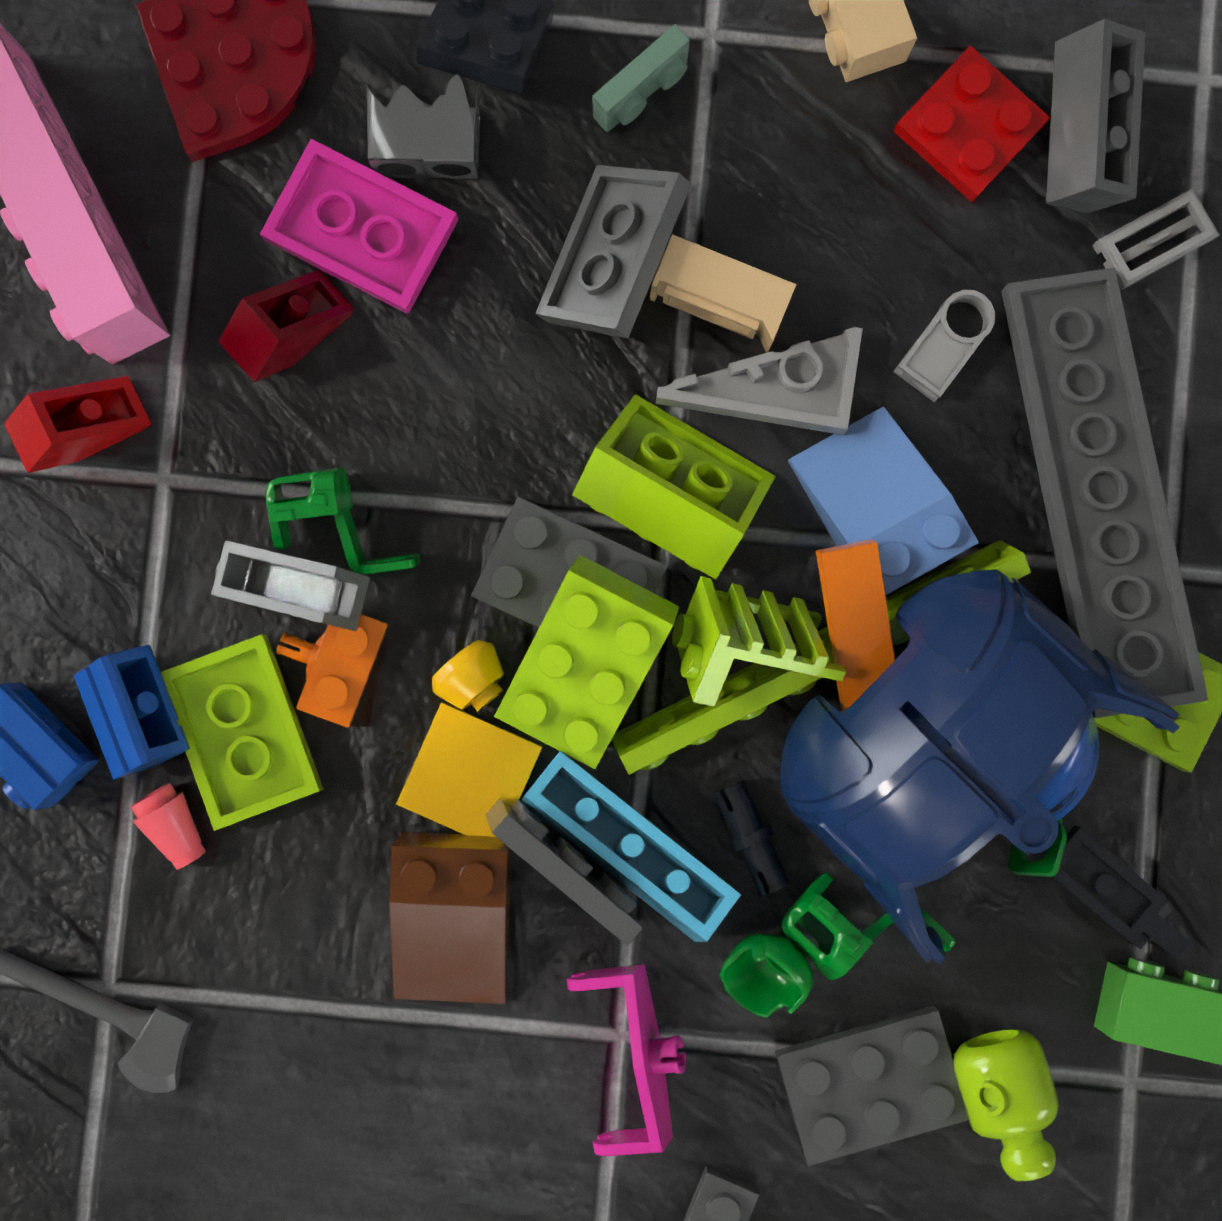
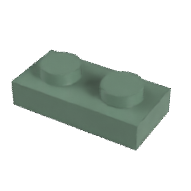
(654, 68)

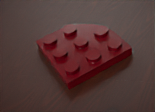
(229, 66)

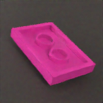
(359, 226)

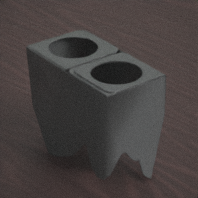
(424, 139)

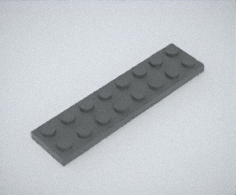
(1102, 480)

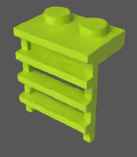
(723, 628)

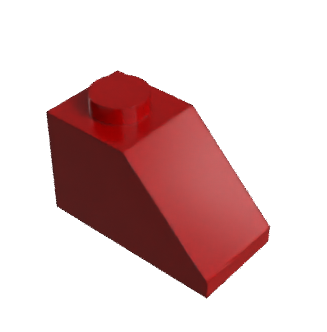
(74, 422)

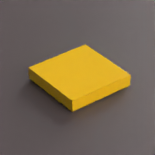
(466, 770)

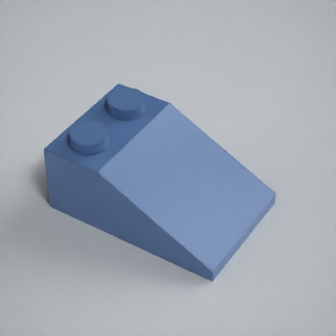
(883, 491)

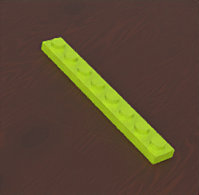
(757, 685)

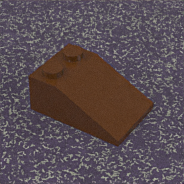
(449, 917)

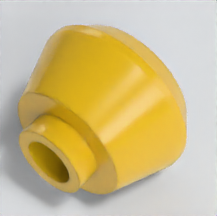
(470, 677)

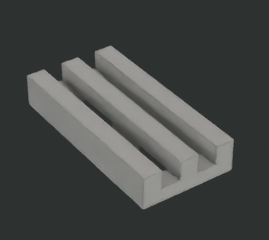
(1118, 260)

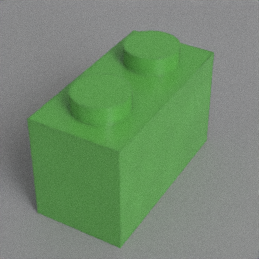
(1162, 1010)

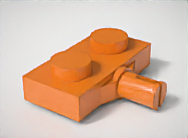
(336, 668)

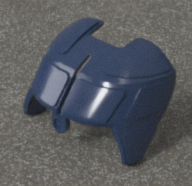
(1008, 696)

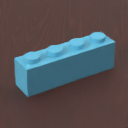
(631, 848)

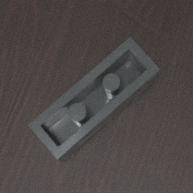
(1095, 117)

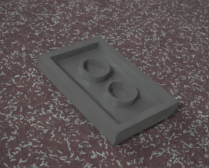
(613, 249)
(538, 552)
(565, 868)
(871, 1085)

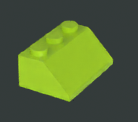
(673, 486)

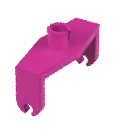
(650, 1057)

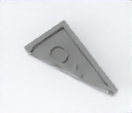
(796, 388)

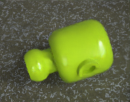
(1010, 1098)

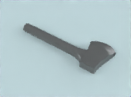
(159, 1034)

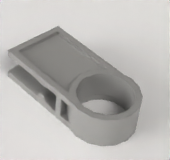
(940, 352)

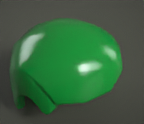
(767, 974)

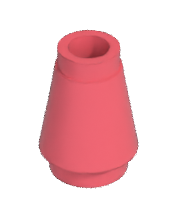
(169, 825)

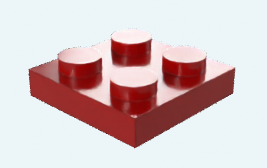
(971, 123)

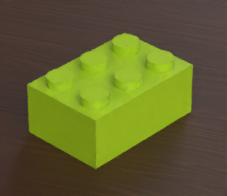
(587, 661)

